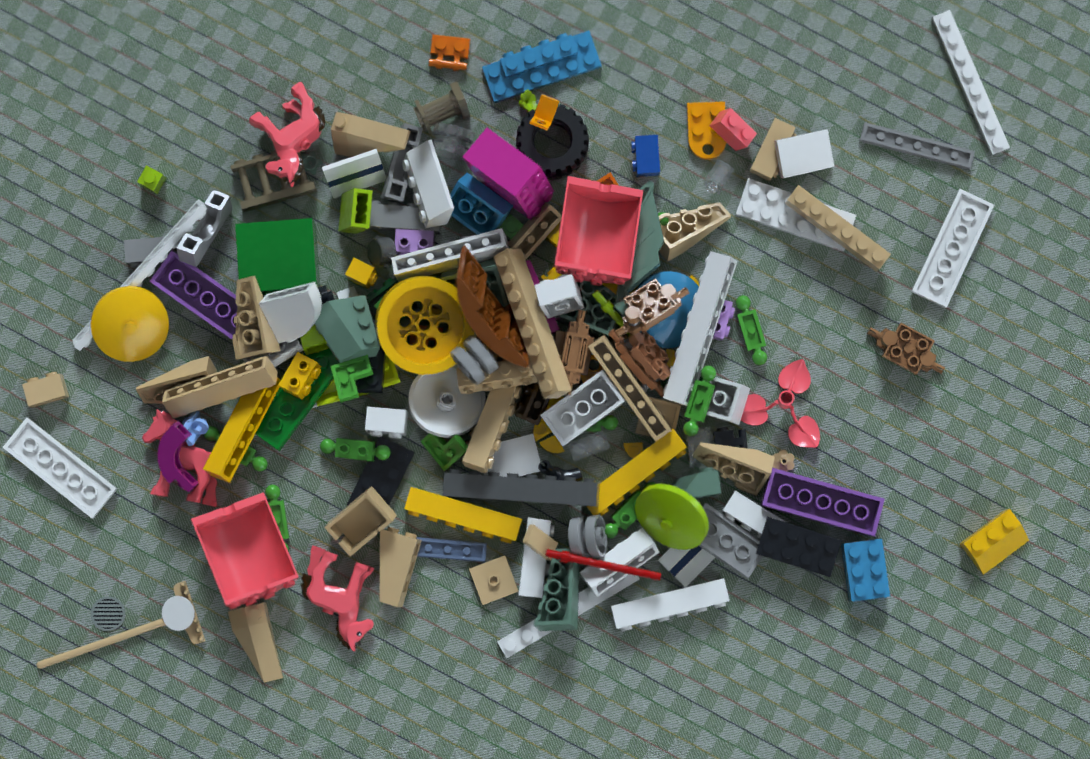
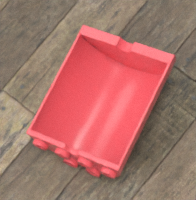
(598, 231)
(245, 551)

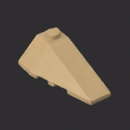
(359, 135)
(690, 227)
(252, 333)
(153, 390)
(743, 466)
(256, 637)

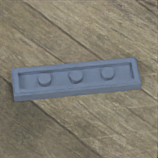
(452, 549)

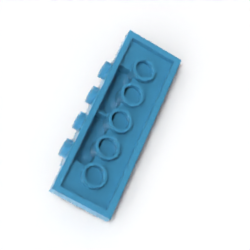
(541, 65)

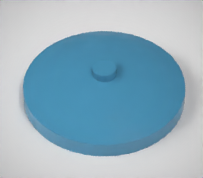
(669, 331)

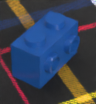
(646, 155)

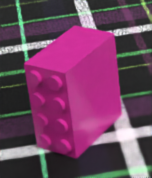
(509, 173)

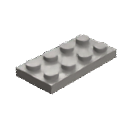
(730, 543)

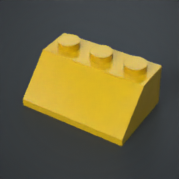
(995, 541)

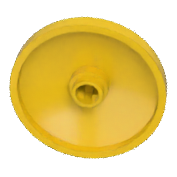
(129, 323)

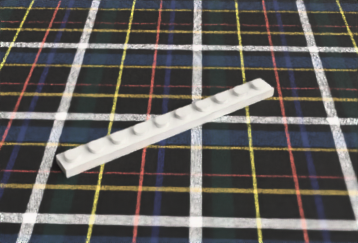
(148, 266)

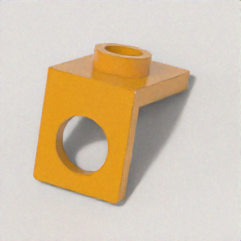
(544, 112)

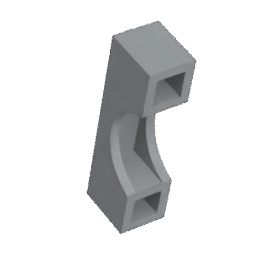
(396, 178)
(195, 245)

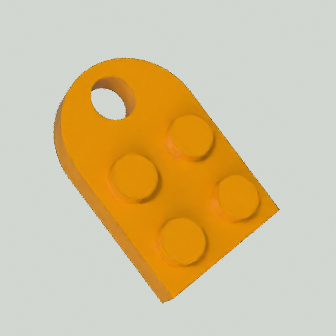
(699, 131)

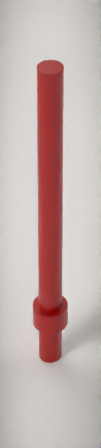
(565, 556)

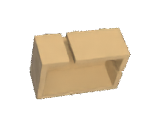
(361, 521)

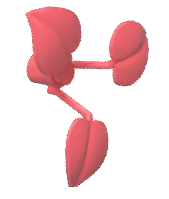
(794, 378)

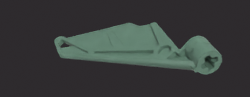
(647, 248)

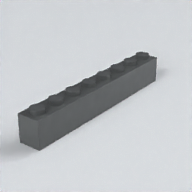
(521, 489)

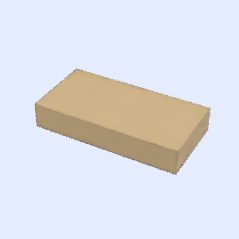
(539, 541)

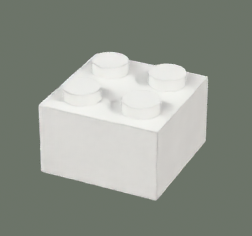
(559, 296)
(728, 400)
(386, 421)

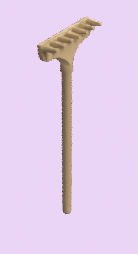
(194, 632)

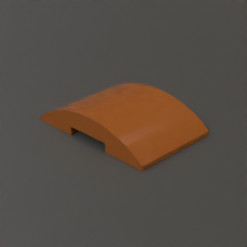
(486, 315)

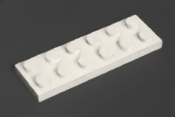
(767, 206)
(952, 248)
(60, 468)

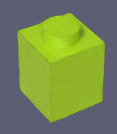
(151, 180)

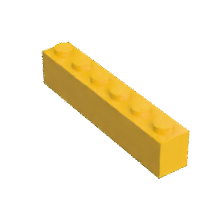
(239, 433)
(637, 470)
(463, 514)

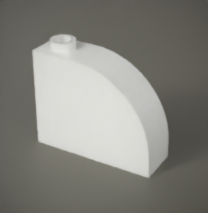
(292, 311)

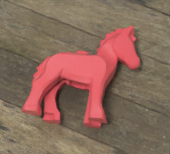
(191, 459)

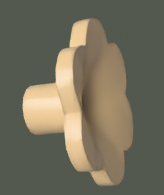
(783, 455)

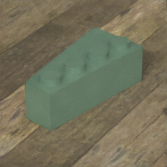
(560, 597)

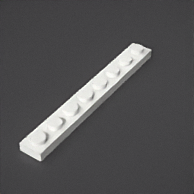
(970, 82)
(529, 634)

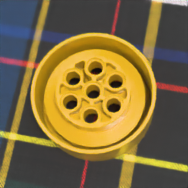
(392, 336)

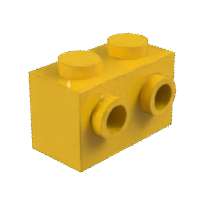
(300, 376)

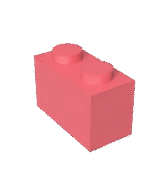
(733, 129)

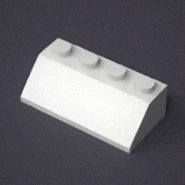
(428, 185)
(534, 566)

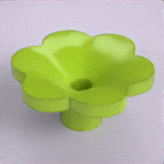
(528, 101)

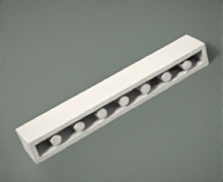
(700, 327)

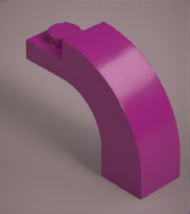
(169, 457)

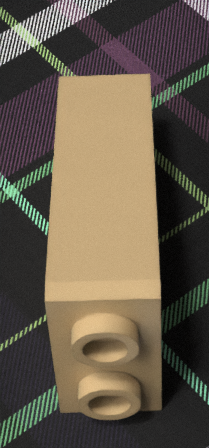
(397, 563)

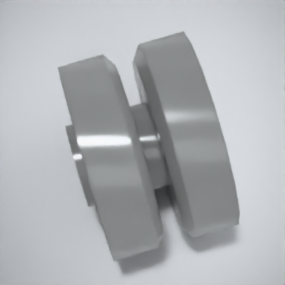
(474, 360)
(588, 536)

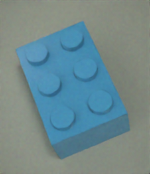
(478, 205)
(865, 570)

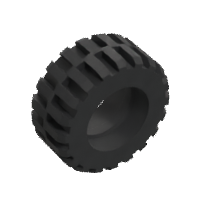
(571, 159)

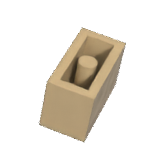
(45, 390)

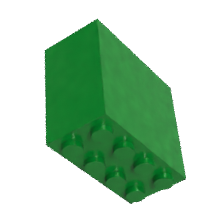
(278, 253)

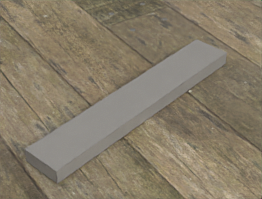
(917, 146)

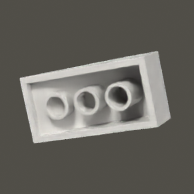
(583, 407)

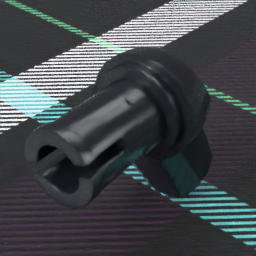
(550, 470)

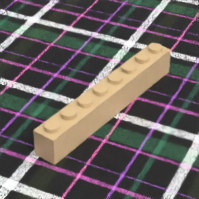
(532, 323)

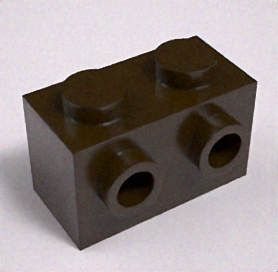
(531, 404)

